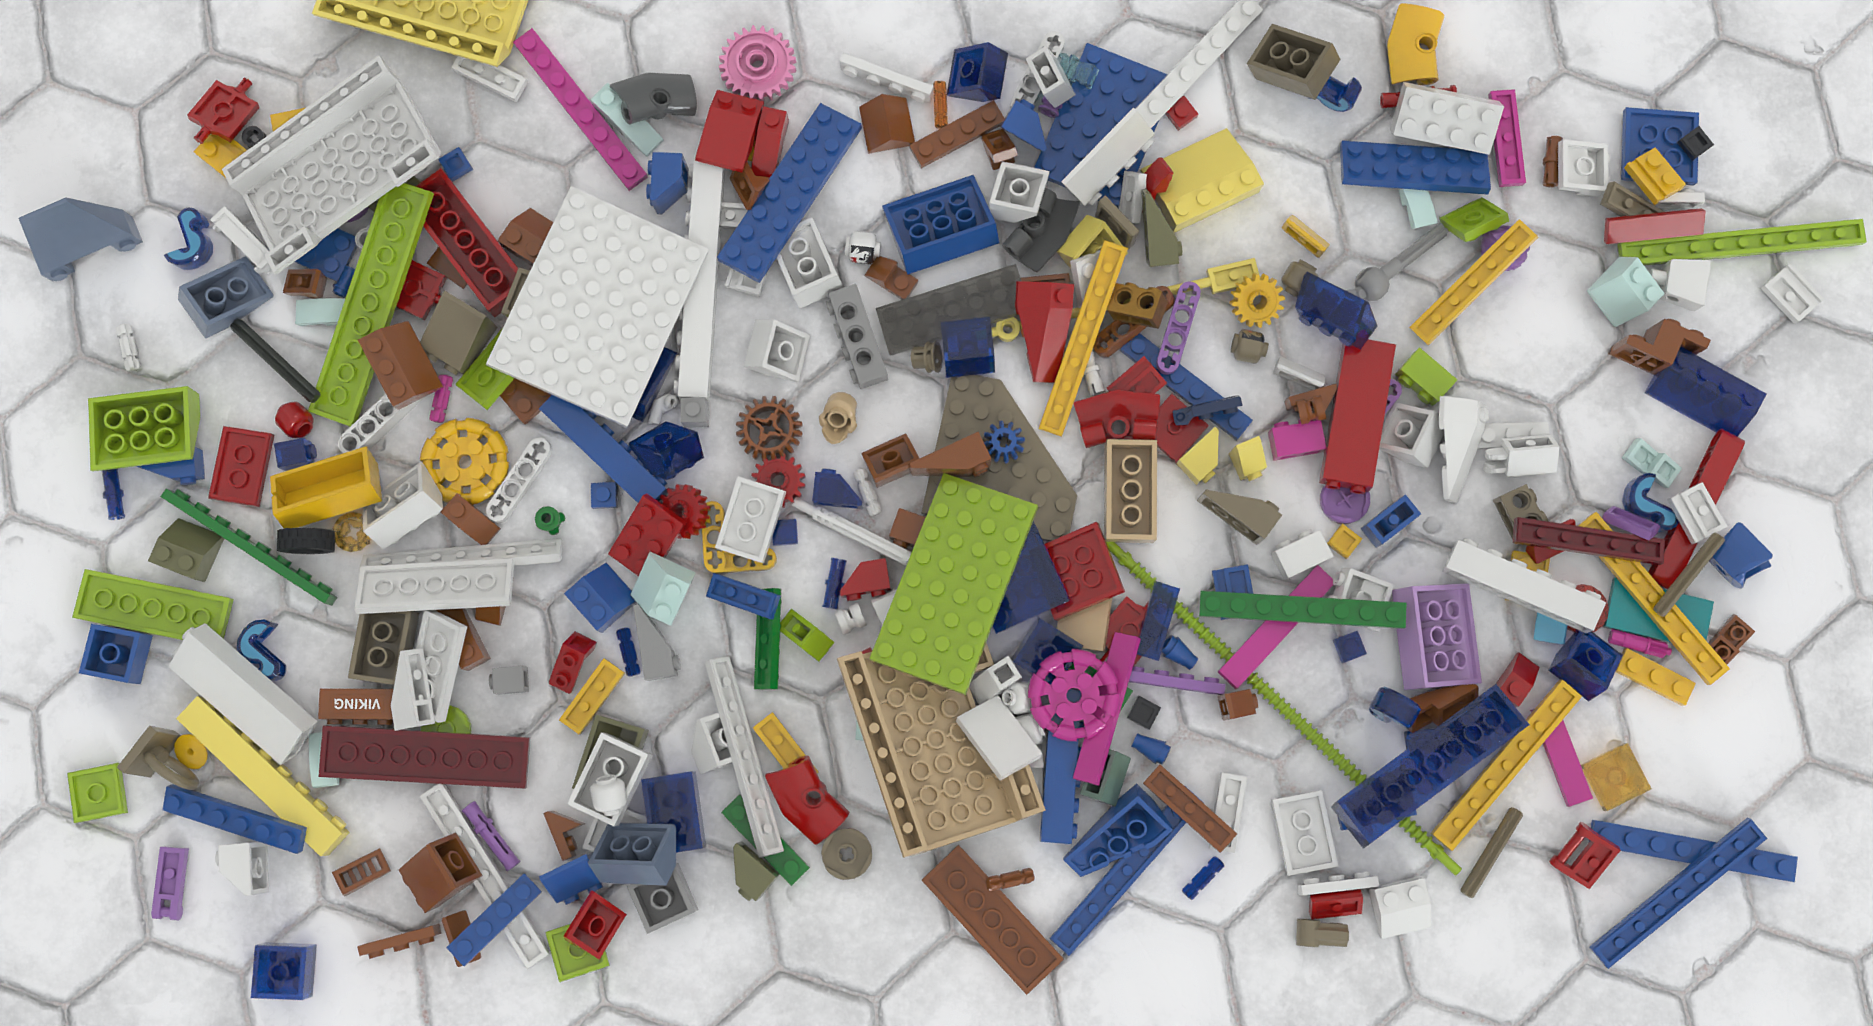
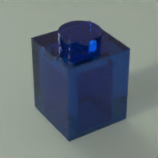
(294, 453)

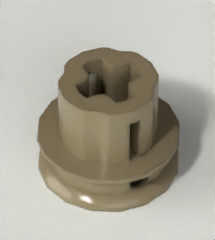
(926, 356)

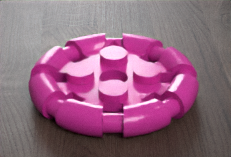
(1084, 706)

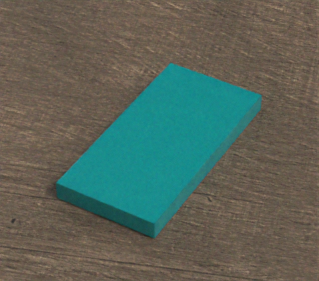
(1629, 617)

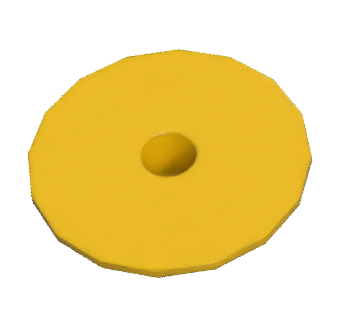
(190, 751)

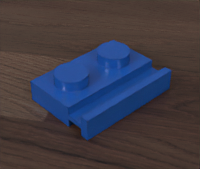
(1233, 580)

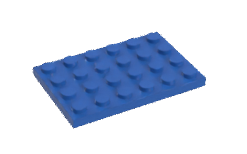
(1094, 113)

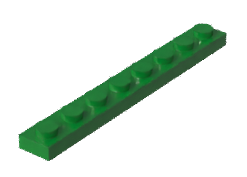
(241, 540)
(1303, 609)

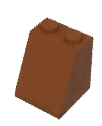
(439, 872)

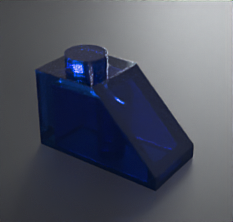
(834, 491)

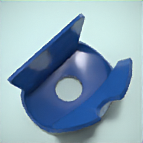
(1740, 556)

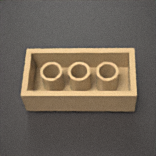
(1130, 491)

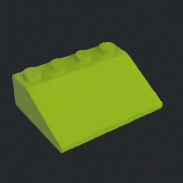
(143, 428)

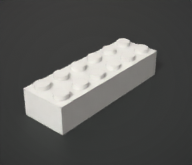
(1525, 587)

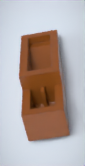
(1442, 704)

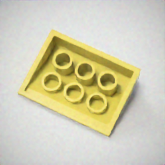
(1207, 180)

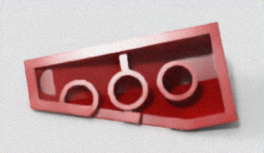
(1045, 322)

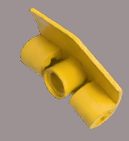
(1406, 58)

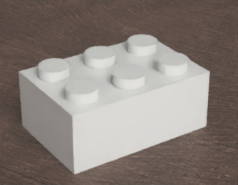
(610, 757)

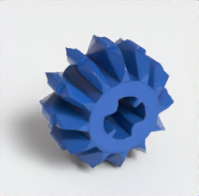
(1013, 440)

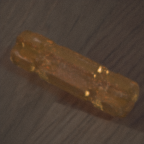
(940, 104)

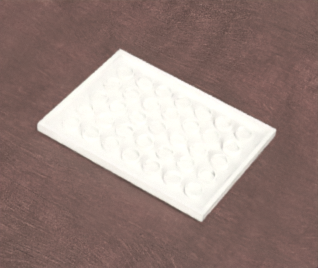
(597, 307)

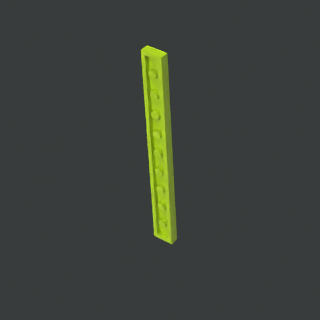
(1747, 242)

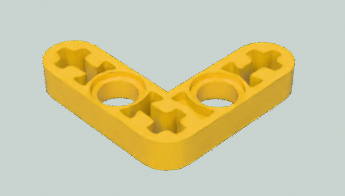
(727, 558)

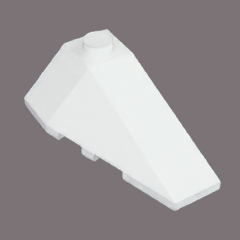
(1463, 429)

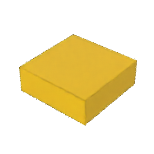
(1344, 541)

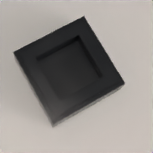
(1695, 143)
(1143, 712)

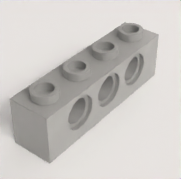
(850, 299)

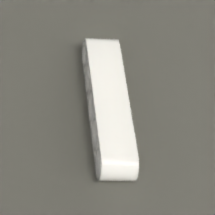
(375, 415)

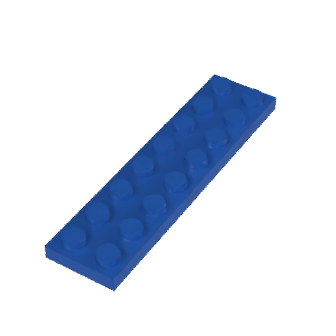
(789, 192)

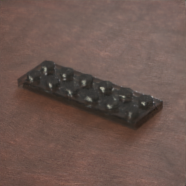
(918, 318)

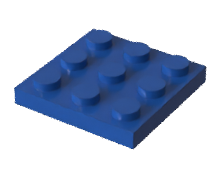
(1660, 129)

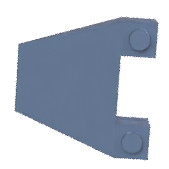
(73, 230)

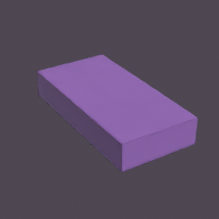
(1631, 522)

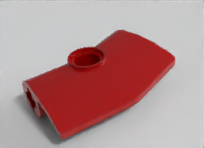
(1135, 409)
(810, 815)

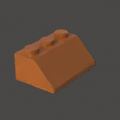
(526, 235)
(400, 364)

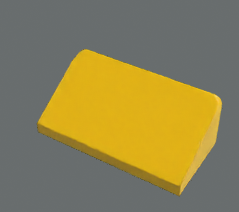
(1305, 236)

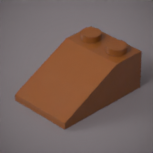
(958, 459)

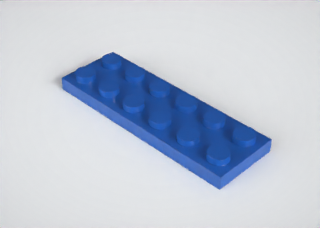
(1414, 167)

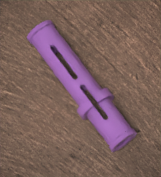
(490, 835)

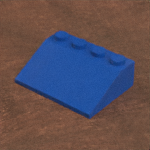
(941, 224)

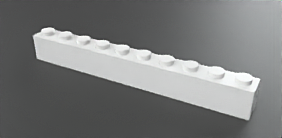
(700, 306)

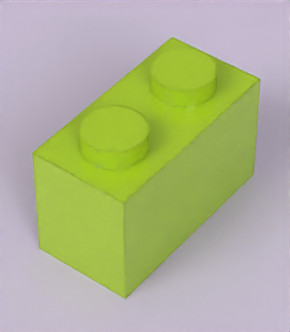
(1425, 377)

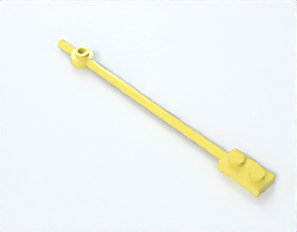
(1218, 279)

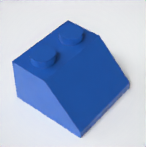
(1025, 124)
(601, 597)
(570, 880)

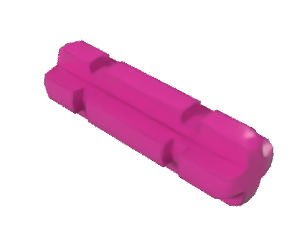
(441, 399)

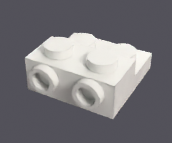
(1583, 167)
(1360, 586)

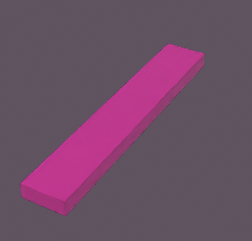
(1271, 633)
(1095, 750)

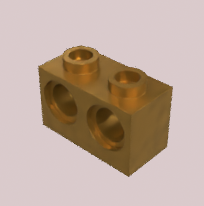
(1134, 310)

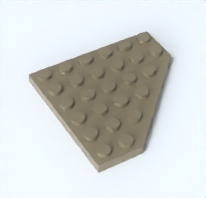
(972, 407)

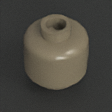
(1294, 276)

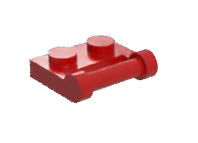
(1592, 859)

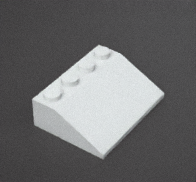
(1109, 158)

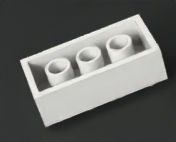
(1446, 118)

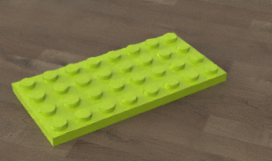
(954, 583)

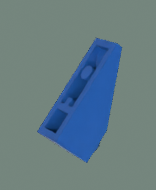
(182, 471)

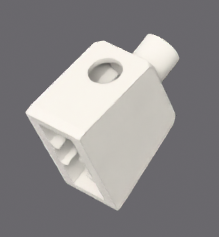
(1684, 282)

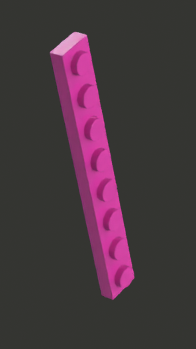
(580, 109)

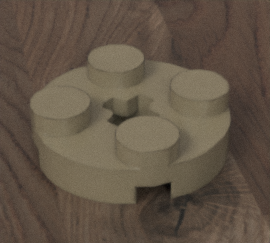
(833, 858)

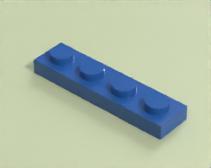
(494, 919)

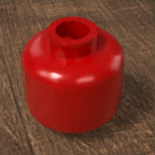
(294, 420)

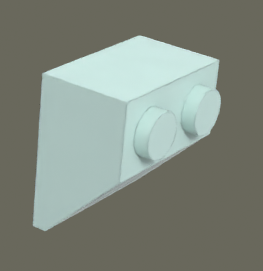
(1625, 290)
(662, 587)

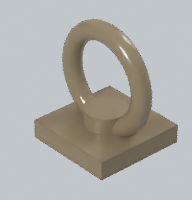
(152, 754)

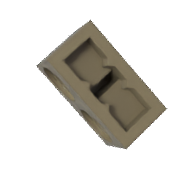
(1509, 511)

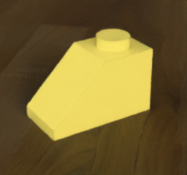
(1201, 458)
(1249, 459)

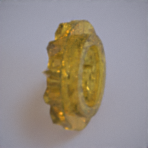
(342, 528)

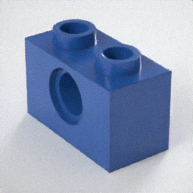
(1390, 521)

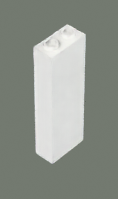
(242, 693)

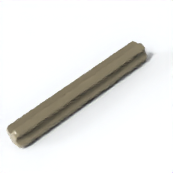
(1689, 574)
(1491, 852)

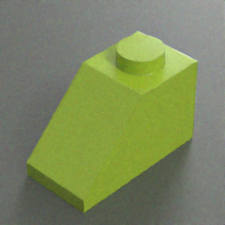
(805, 635)

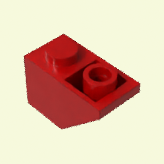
(866, 579)

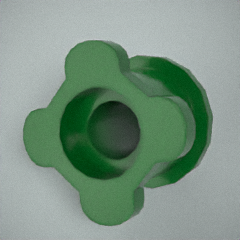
(555, 522)

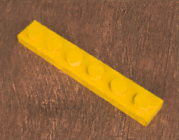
(1474, 282)

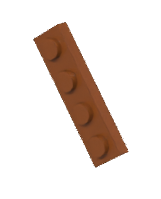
(957, 134)
(1190, 808)

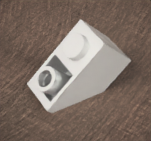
(994, 680)

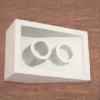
(808, 265)

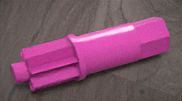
(1639, 643)

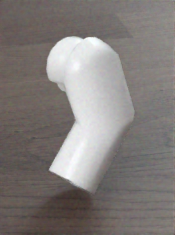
(661, 406)

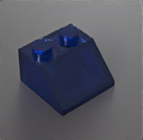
(977, 72)
(967, 347)
(667, 449)
(1041, 642)
(1586, 664)

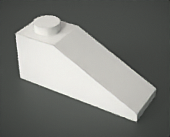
(411, 694)

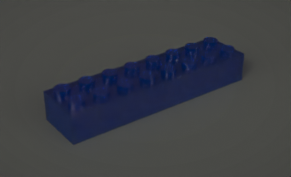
(1429, 766)

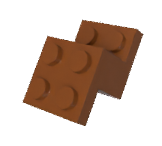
(1659, 346)

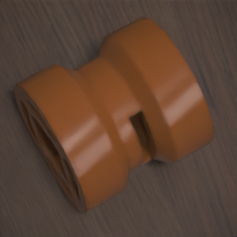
(1305, 411)

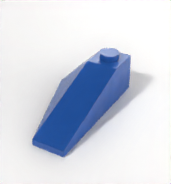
(1120, 832)

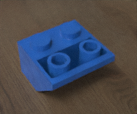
(668, 180)

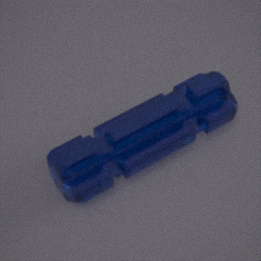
(628, 652)
(1202, 878)

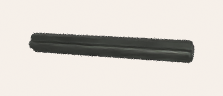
(275, 360)

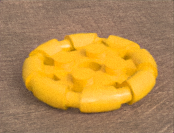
(466, 446)

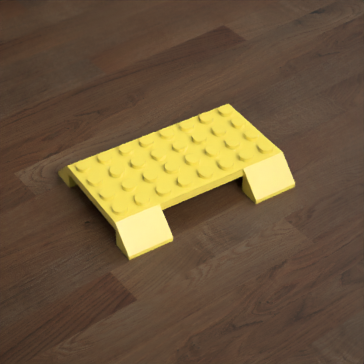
(459, 27)

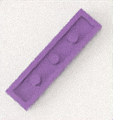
(1183, 682)

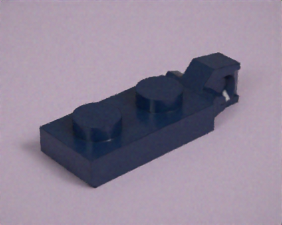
(1205, 410)

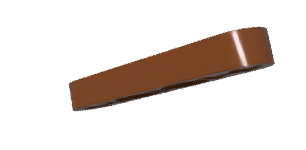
(1134, 330)

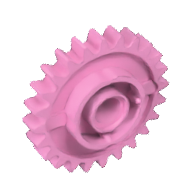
(755, 47)

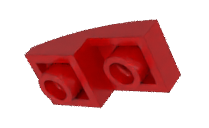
(1158, 177)

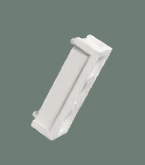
(242, 238)

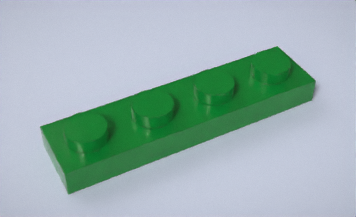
(767, 649)
(786, 863)

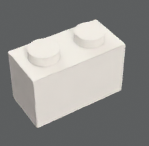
(1050, 76)
(1302, 554)

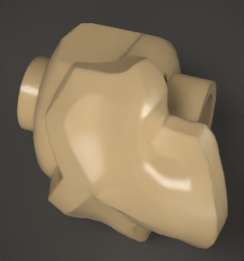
(838, 417)

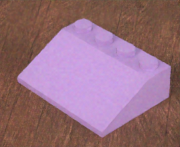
(1438, 638)

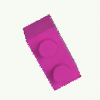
(1296, 439)

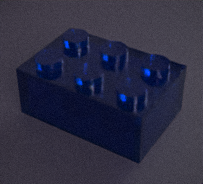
(677, 802)

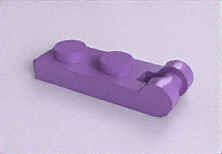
(170, 882)

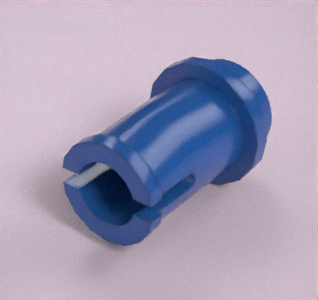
(342, 285)

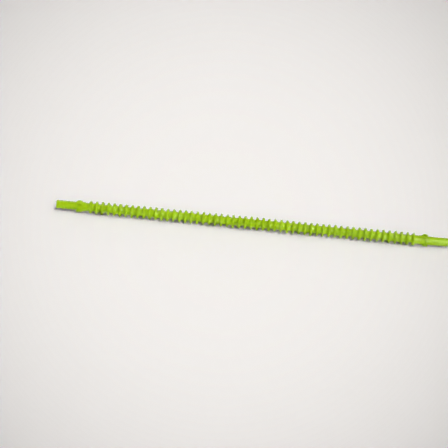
(1435, 850)

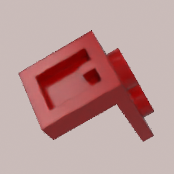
(570, 661)

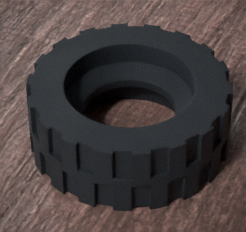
(305, 540)

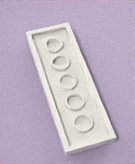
(434, 586)

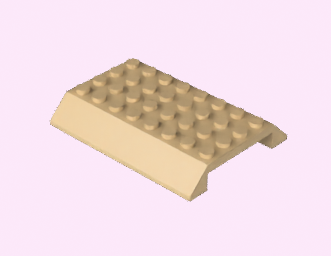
(925, 763)

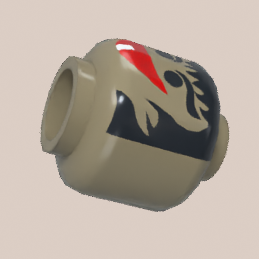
(1249, 346)

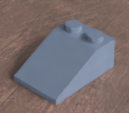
(223, 296)

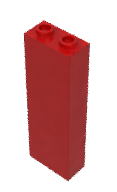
(1357, 416)

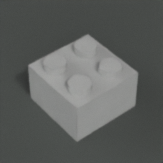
(663, 904)

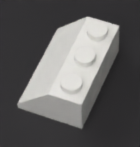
(403, 507)

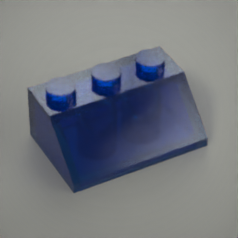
(1335, 311)

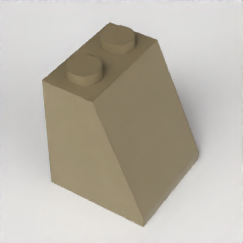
(456, 334)

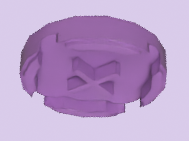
(1344, 506)

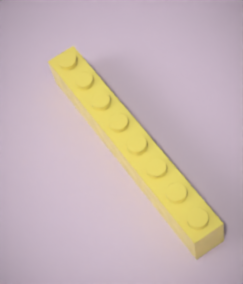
(264, 776)

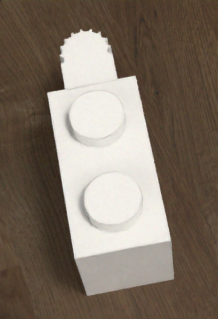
(1524, 456)

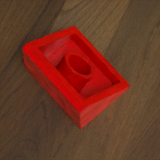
(594, 925)

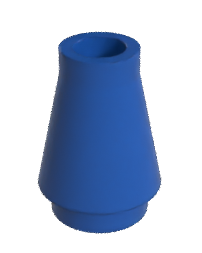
(1178, 652)
(1152, 748)

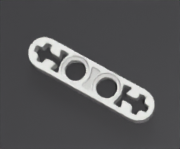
(1049, 37)
(522, 482)

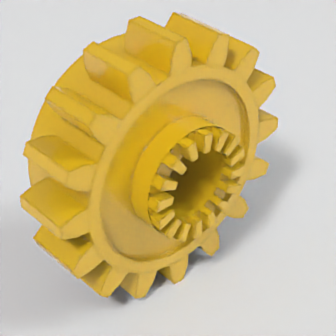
(1248, 291)

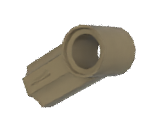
(1315, 933)

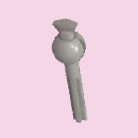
(1374, 282)

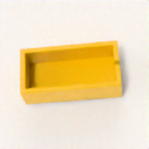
(325, 488)

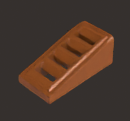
(338, 874)

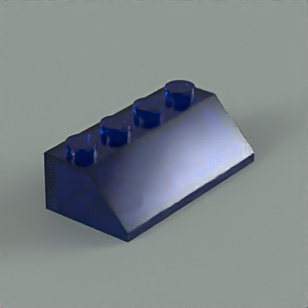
(1706, 393)

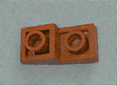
(1731, 638)

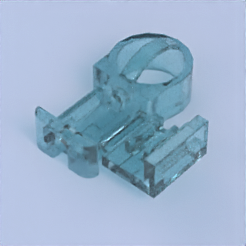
(1082, 72)

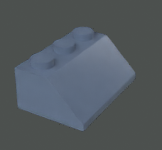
(635, 854)

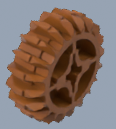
(764, 439)

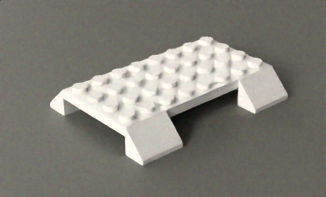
(332, 161)

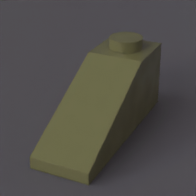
(1160, 241)

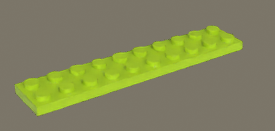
(370, 301)

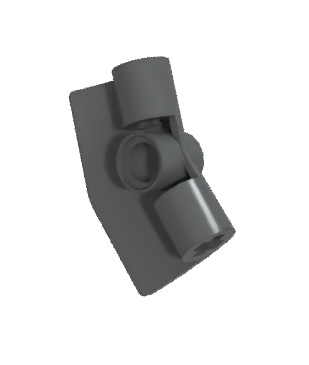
(655, 96)
(1038, 245)

